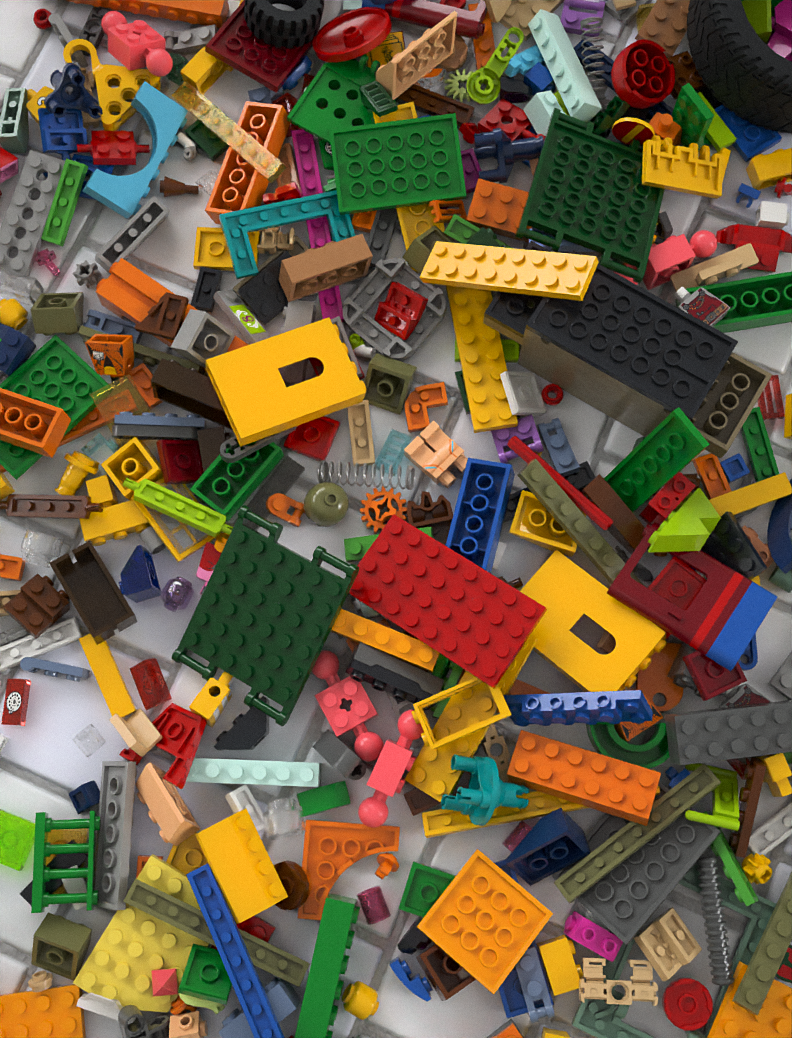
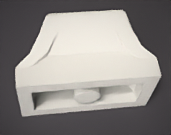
(100, 1005)

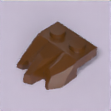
(431, 514)

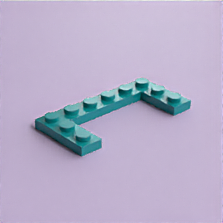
(240, 222)

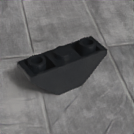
(246, 732)

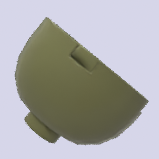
(326, 504)

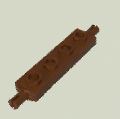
(49, 506)

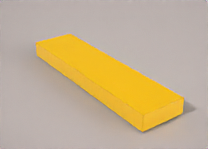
(753, 495)
(108, 676)

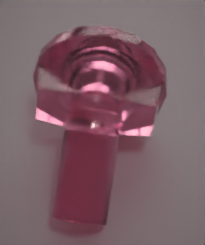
(46, 257)

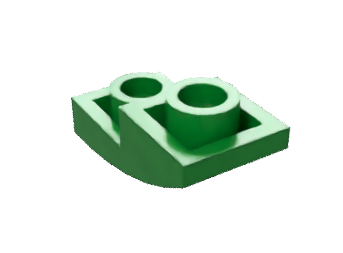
(324, 798)

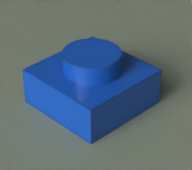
(734, 468)

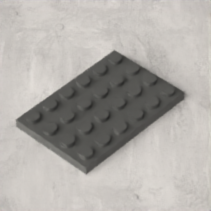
(647, 877)

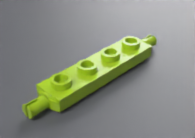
(178, 507)

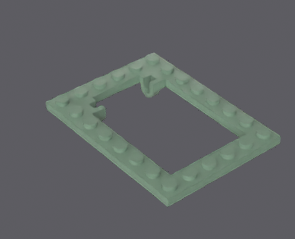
(605, 1021)

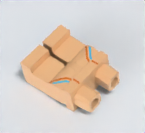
(436, 455)

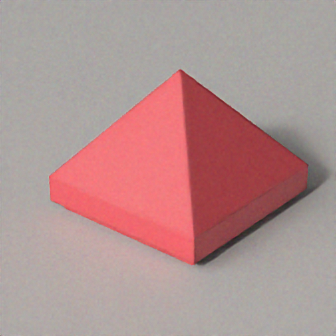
(164, 982)

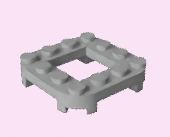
(371, 290)

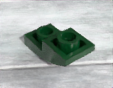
(613, 112)

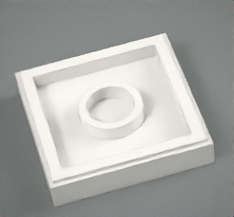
(523, 393)

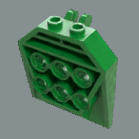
(332, 90)

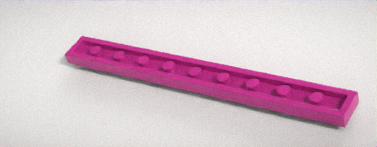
(317, 228)

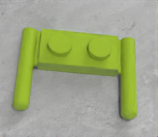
(724, 800)

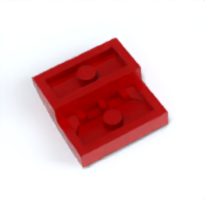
(400, 310)

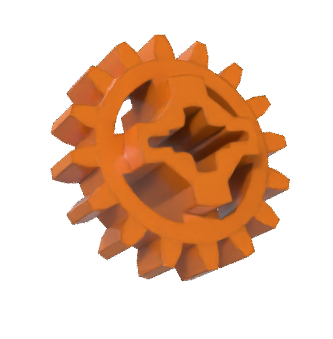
(374, 507)

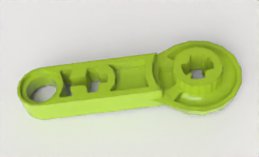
(492, 71)

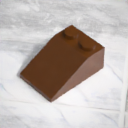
(443, 972)

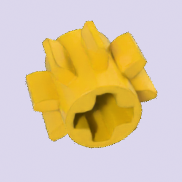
(757, 868)

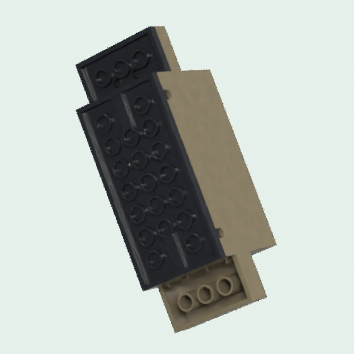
(633, 356)

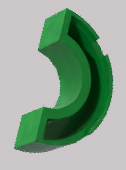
(648, 755)

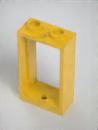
(428, 736)

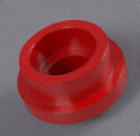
(39, 16)
(552, 388)

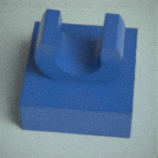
(748, 192)
(675, 777)

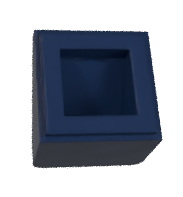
(85, 796)

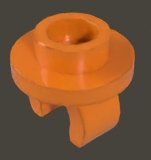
(387, 863)
(179, 1007)

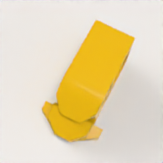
(203, 71)

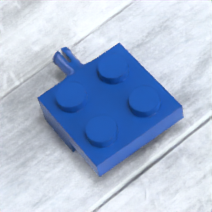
(63, 133)

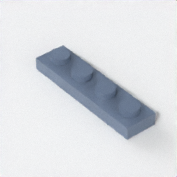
(168, 419)

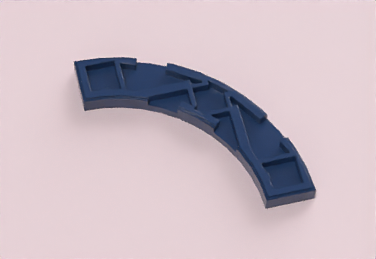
(780, 533)

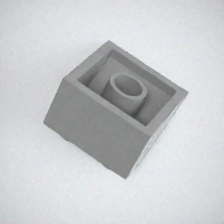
(202, 337)

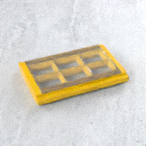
(177, 536)

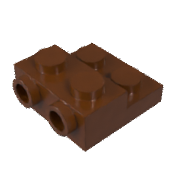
(38, 605)

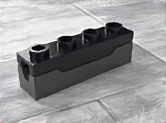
(392, 675)

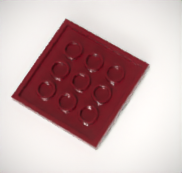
(254, 58)

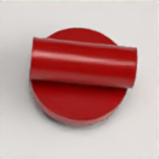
(781, 187)

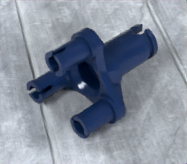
(70, 93)
(505, 151)

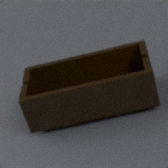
(188, 391)
(93, 592)

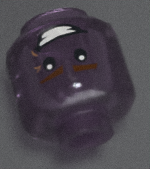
(177, 594)

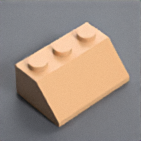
(165, 805)

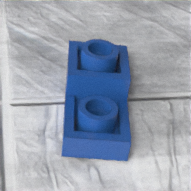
(416, 984)

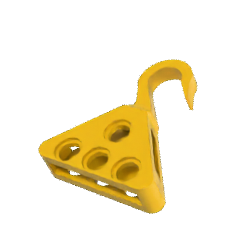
(109, 75)

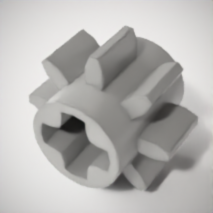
(84, 269)

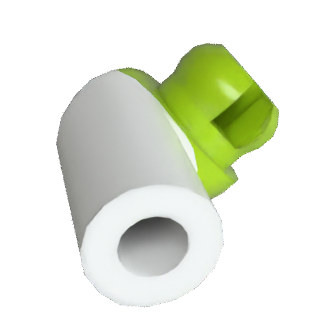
(359, 347)

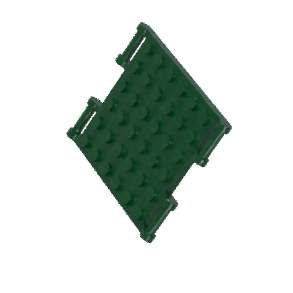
(592, 196)
(265, 615)

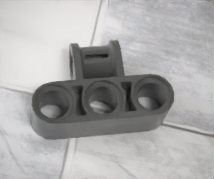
(340, 756)
(140, 1027)

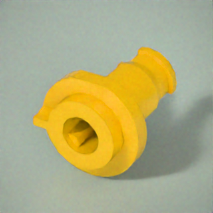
(76, 472)

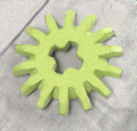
(454, 85)

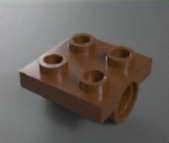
(685, 73)

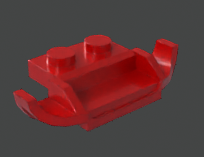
(765, 242)

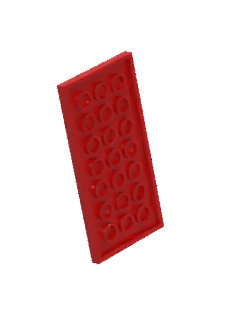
(445, 600)

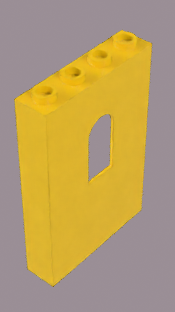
(256, 394)
(569, 594)

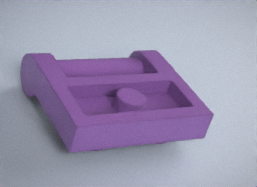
(571, 19)
(524, 431)

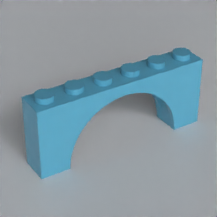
(164, 120)

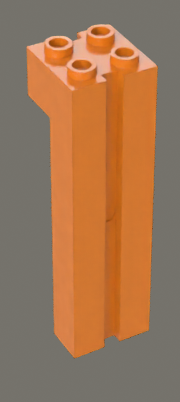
(134, 293)

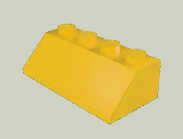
(241, 866)

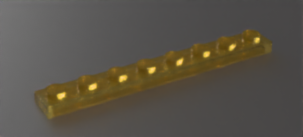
(229, 132)

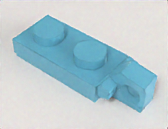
(524, 61)

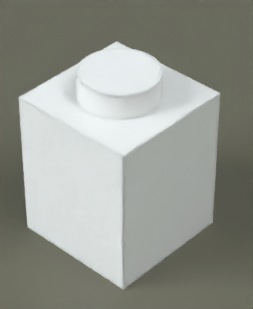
(772, 215)

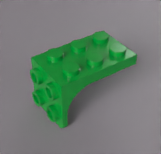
(692, 116)

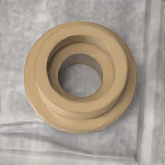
(40, 981)

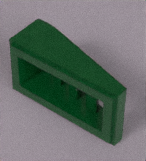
(377, 99)

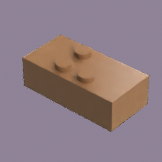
(325, 267)

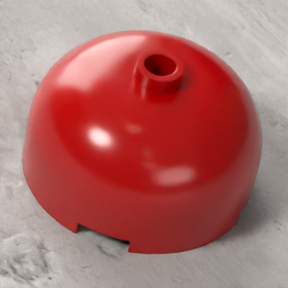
(642, 74)

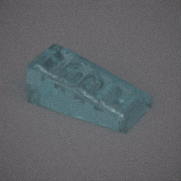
(397, 461)

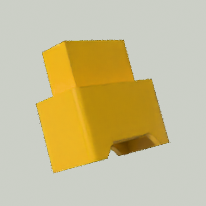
(776, 774)

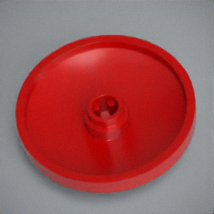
(352, 34)

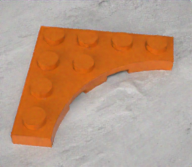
(334, 848)

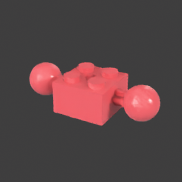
(136, 44)
(674, 256)
(367, 743)
(389, 771)

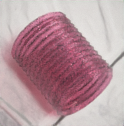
(516, 835)
(373, 905)

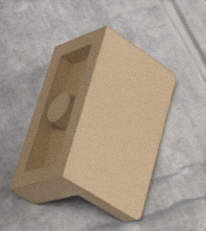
(137, 731)

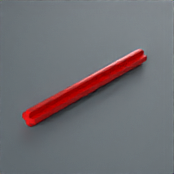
(572, 492)

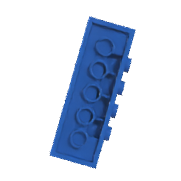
(579, 708)

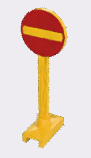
(633, 128)

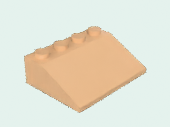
(418, 57)

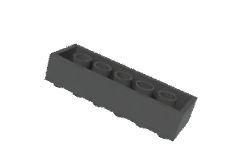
(729, 732)

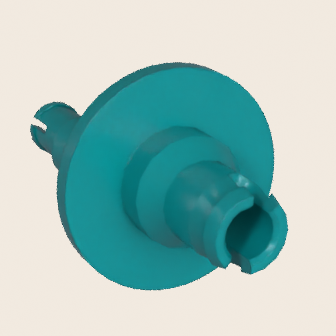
(484, 791)

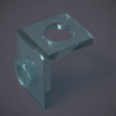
(100, 440)

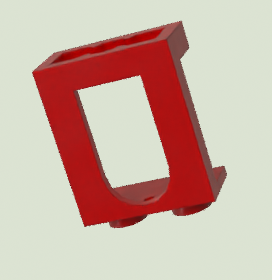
(667, 499)

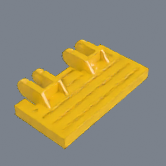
(682, 169)

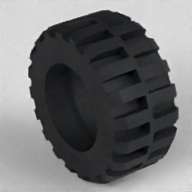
(282, 26)

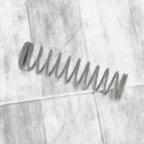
(584, 24)
(409, 485)

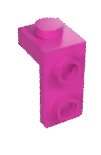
(592, 936)

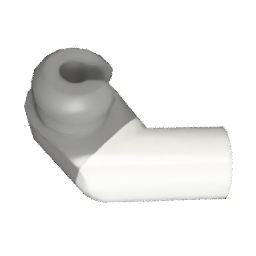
(190, 146)

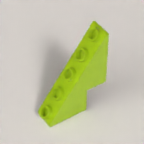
(686, 526)

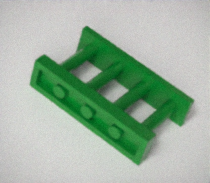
(44, 849)

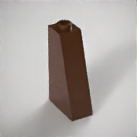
(625, 525)

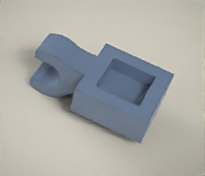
(263, 95)

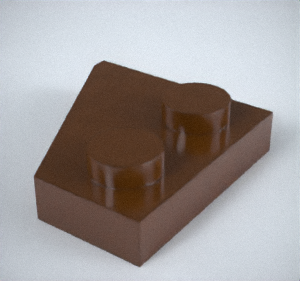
(165, 317)

